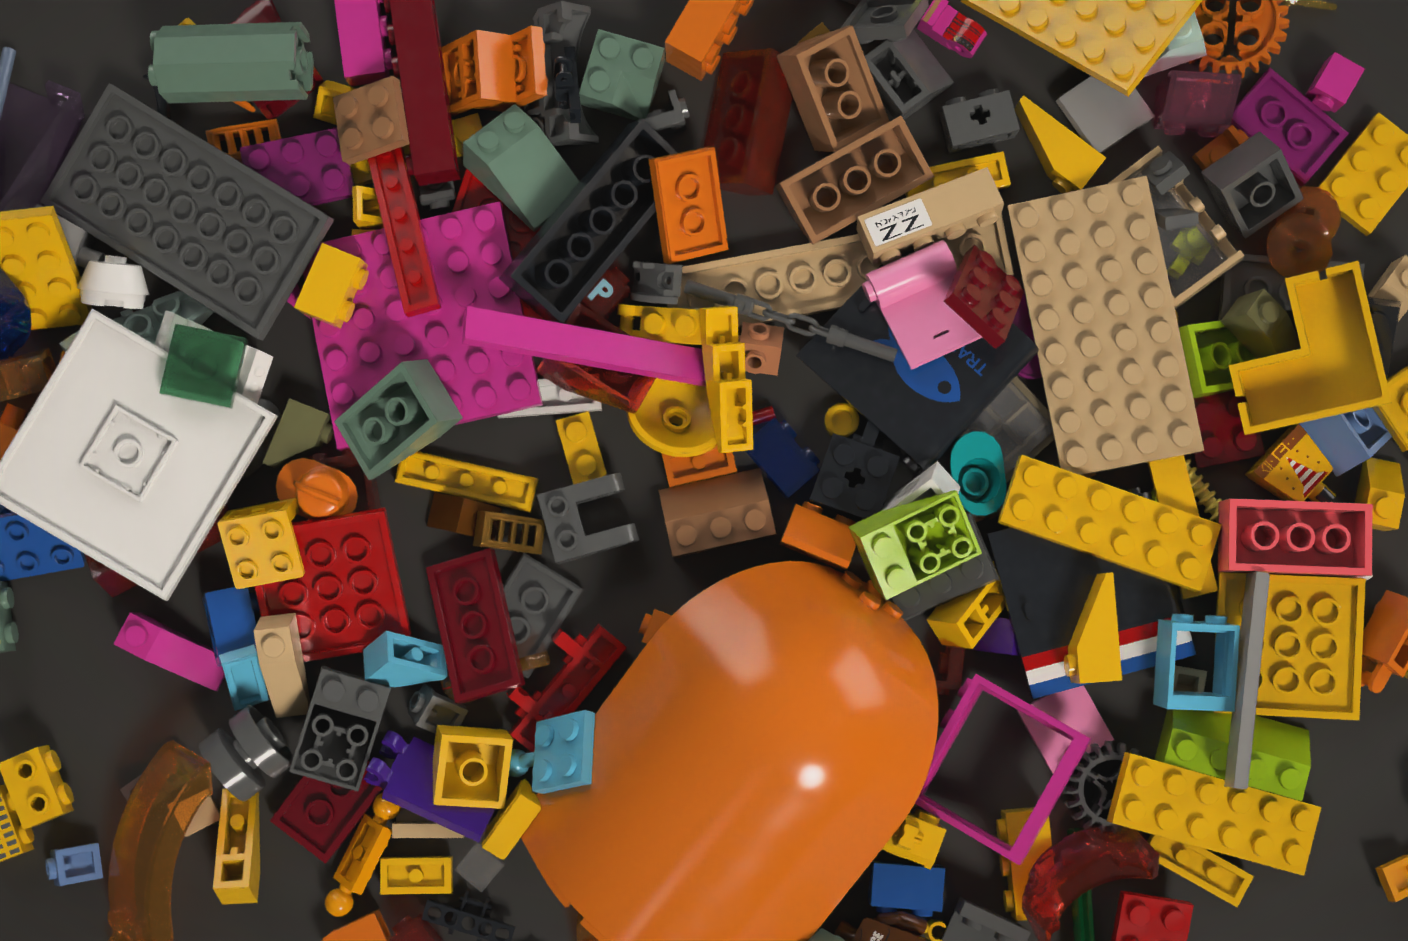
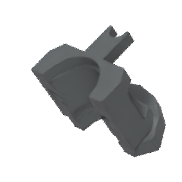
(656, 282)

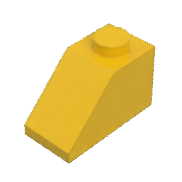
(1383, 487)

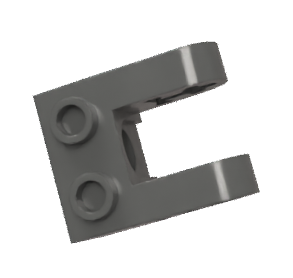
(565, 526)

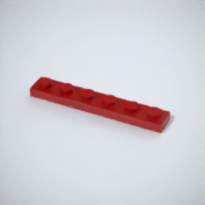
(404, 233)

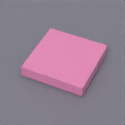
(1072, 708)

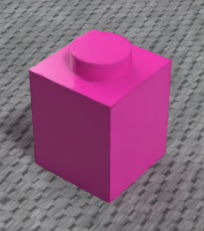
(1334, 83)

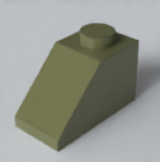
(298, 434)

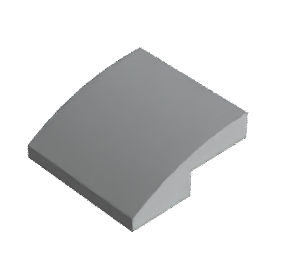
(1102, 113)

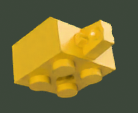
(917, 838)

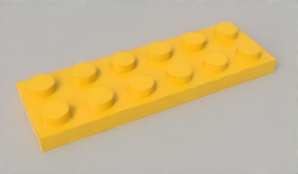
(1109, 523)
(1211, 816)

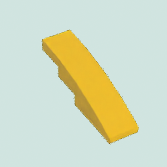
(725, 379)

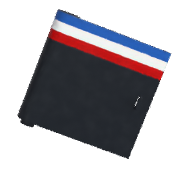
(1046, 594)

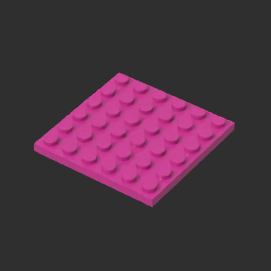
(467, 258)

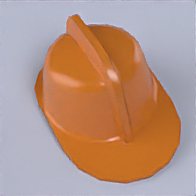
(317, 488)

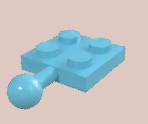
(561, 753)

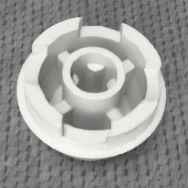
(113, 283)

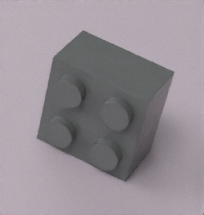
(1252, 184)

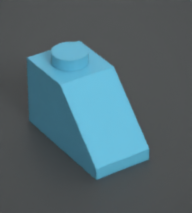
(403, 661)

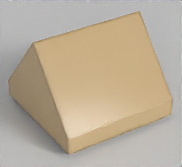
(1189, 679)

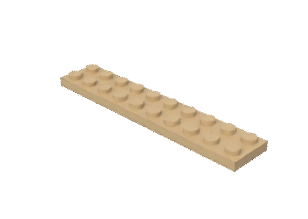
(815, 276)

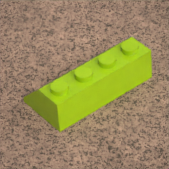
(1201, 741)

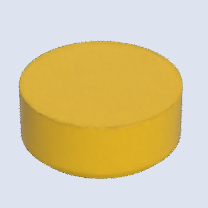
(841, 420)

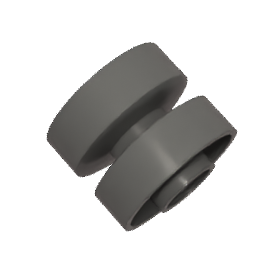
(238, 758)

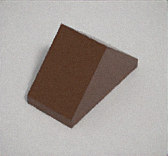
(458, 514)

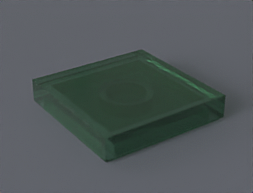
(203, 366)

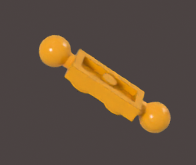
(361, 856)

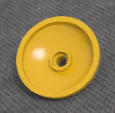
(678, 404)

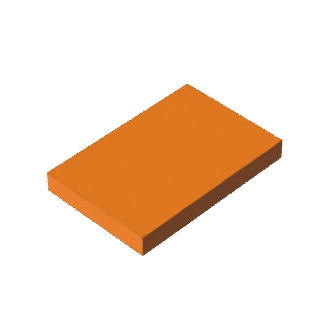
(688, 204)

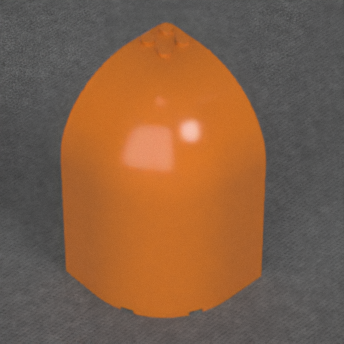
(746, 763)

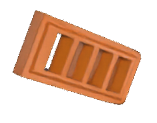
(228, 133)

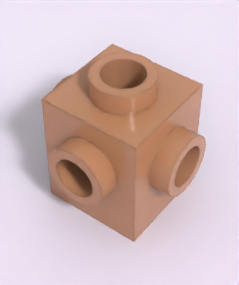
(762, 347)

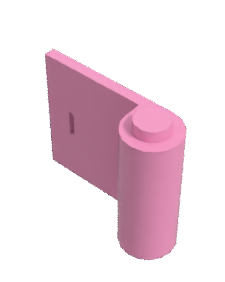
(912, 304)

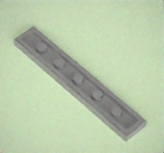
(1247, 680)

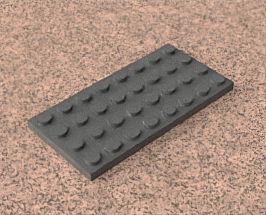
(187, 211)

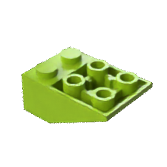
(914, 542)

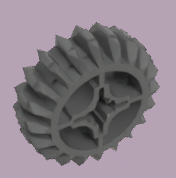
(1100, 802)

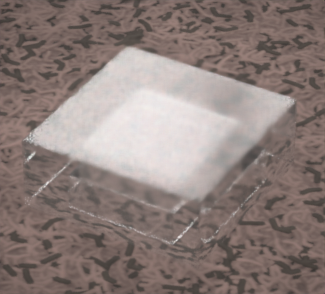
(479, 867)

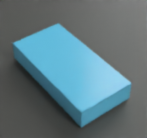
(244, 677)

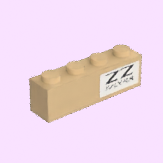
(930, 216)

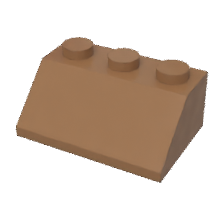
(833, 89)
(717, 513)

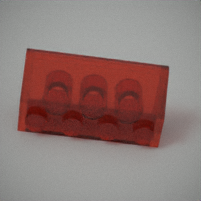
(749, 121)

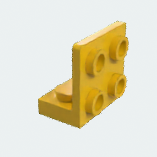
(261, 543)

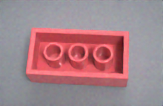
(1295, 537)

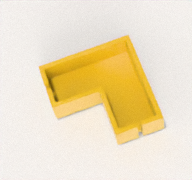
(1332, 371)

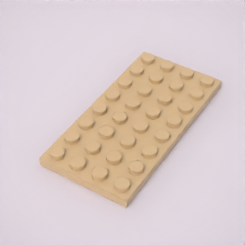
(1105, 327)

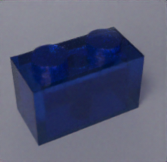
(783, 458)

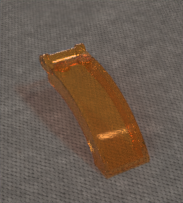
(150, 842)

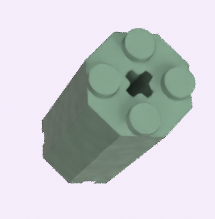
(231, 62)

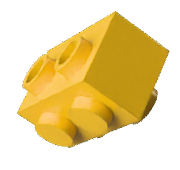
(37, 786)

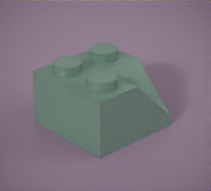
(622, 75)

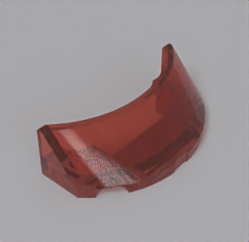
(1079, 865)

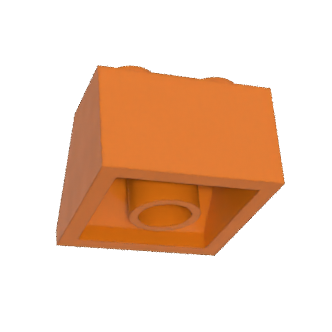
(819, 536)

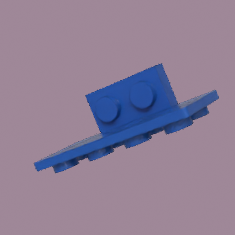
(31, 550)

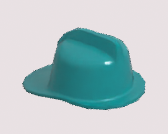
(980, 472)

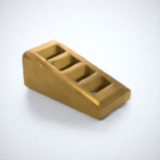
(484, 528)

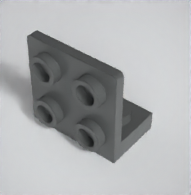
(978, 923)

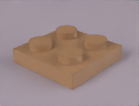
(371, 120)

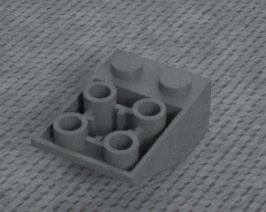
(339, 728)

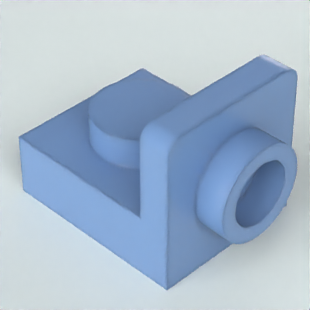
(74, 864)

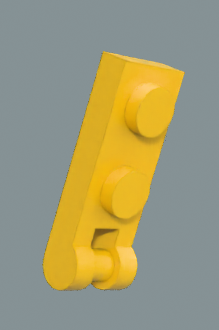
(662, 323)

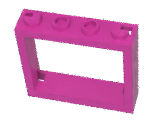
(952, 724)

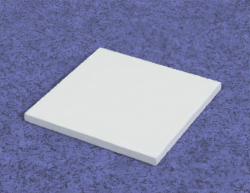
(122, 465)

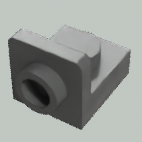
(672, 121)
(438, 196)
(432, 709)

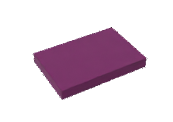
(1290, 122)

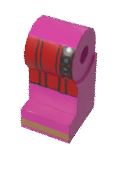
(952, 28)

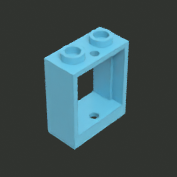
(1225, 664)

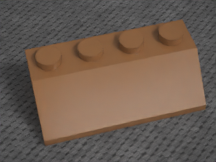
(855, 180)

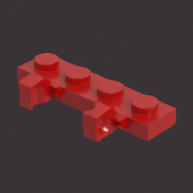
(584, 667)

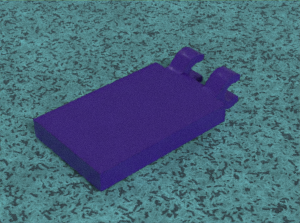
(411, 786)

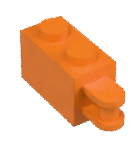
(1385, 642)

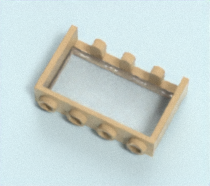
(1191, 254)

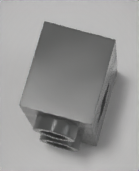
(964, 134)

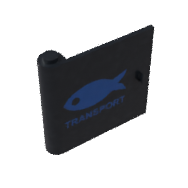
(918, 407)

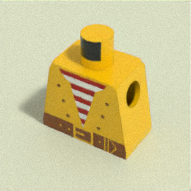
(1293, 468)

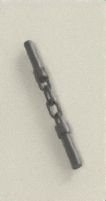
(834, 335)

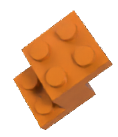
(495, 70)

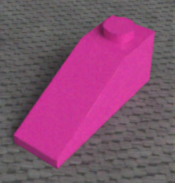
(170, 650)

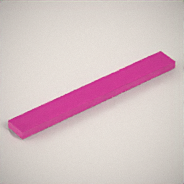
(582, 346)

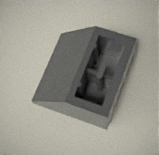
(906, 75)

